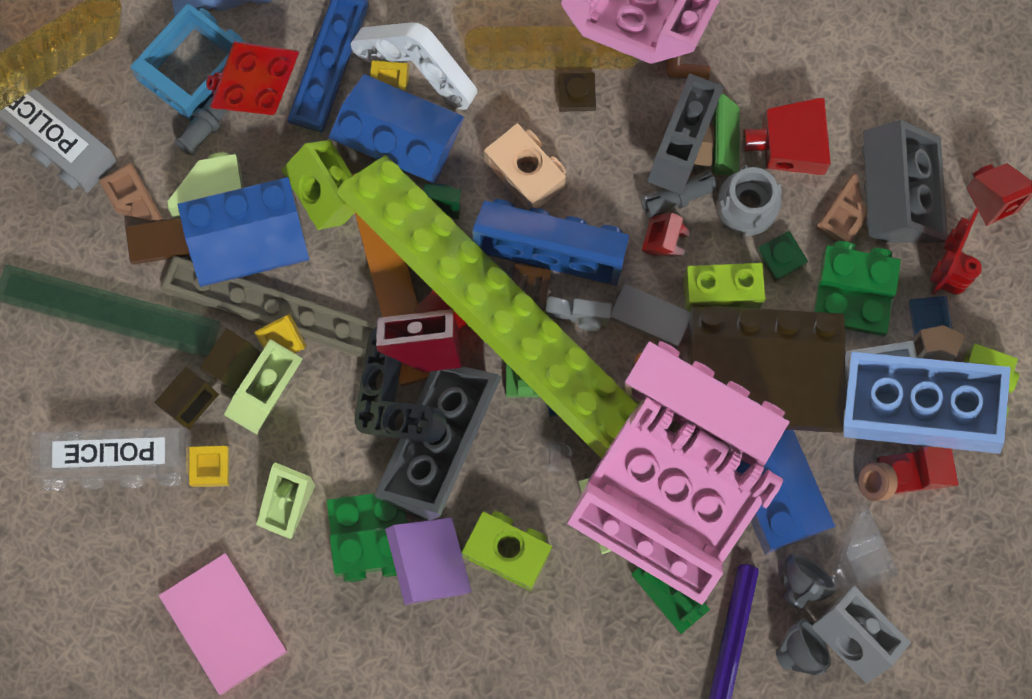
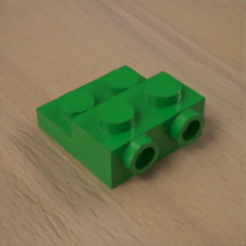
(858, 286)
(360, 536)

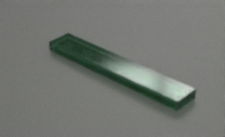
(108, 311)

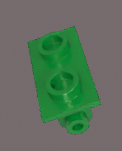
(676, 606)

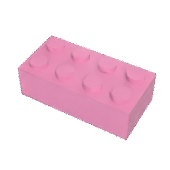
(707, 402)

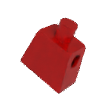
(793, 137)

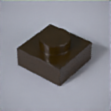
(577, 92)

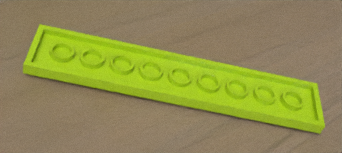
(489, 302)

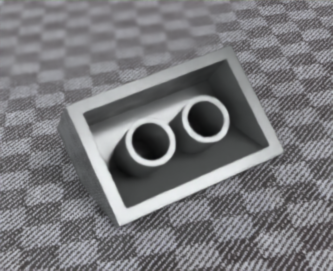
(904, 184)

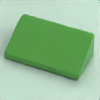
(726, 137)

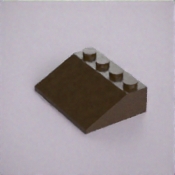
(778, 358)

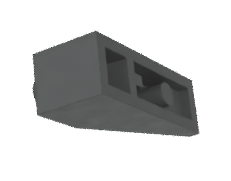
(685, 134)

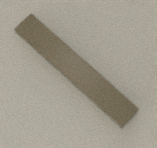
(266, 305)

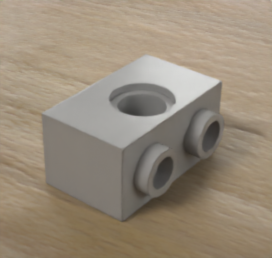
(860, 634)

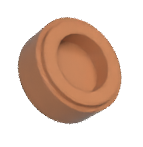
(877, 481)

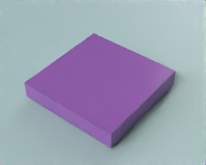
(428, 560)

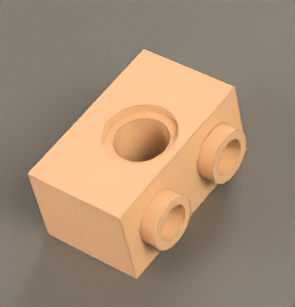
(522, 146)

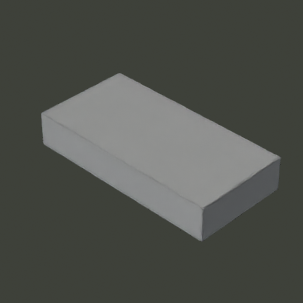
(650, 316)

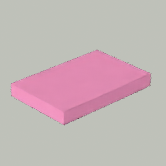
(222, 624)

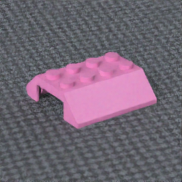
(643, 27)
(671, 500)

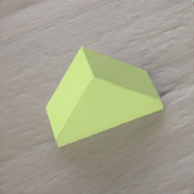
(284, 500)

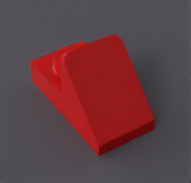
(923, 469)

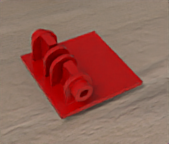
(252, 78)
(956, 269)

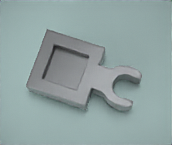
(588, 314)

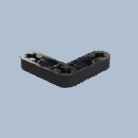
(386, 409)

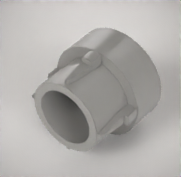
(753, 183)

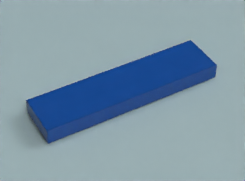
(327, 64)

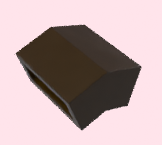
(230, 360)
(186, 398)

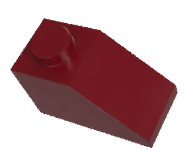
(421, 340)

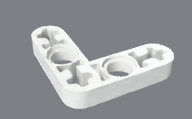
(419, 45)

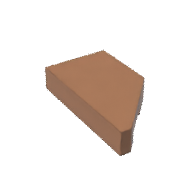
(129, 194)
(845, 213)

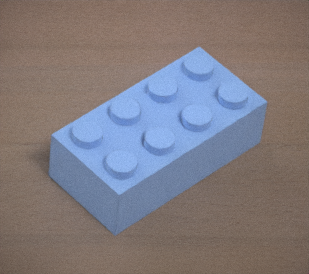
(927, 402)

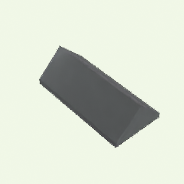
(425, 472)

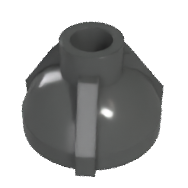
(806, 582)
(803, 650)

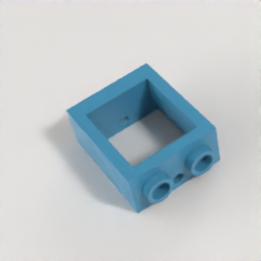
(164, 45)

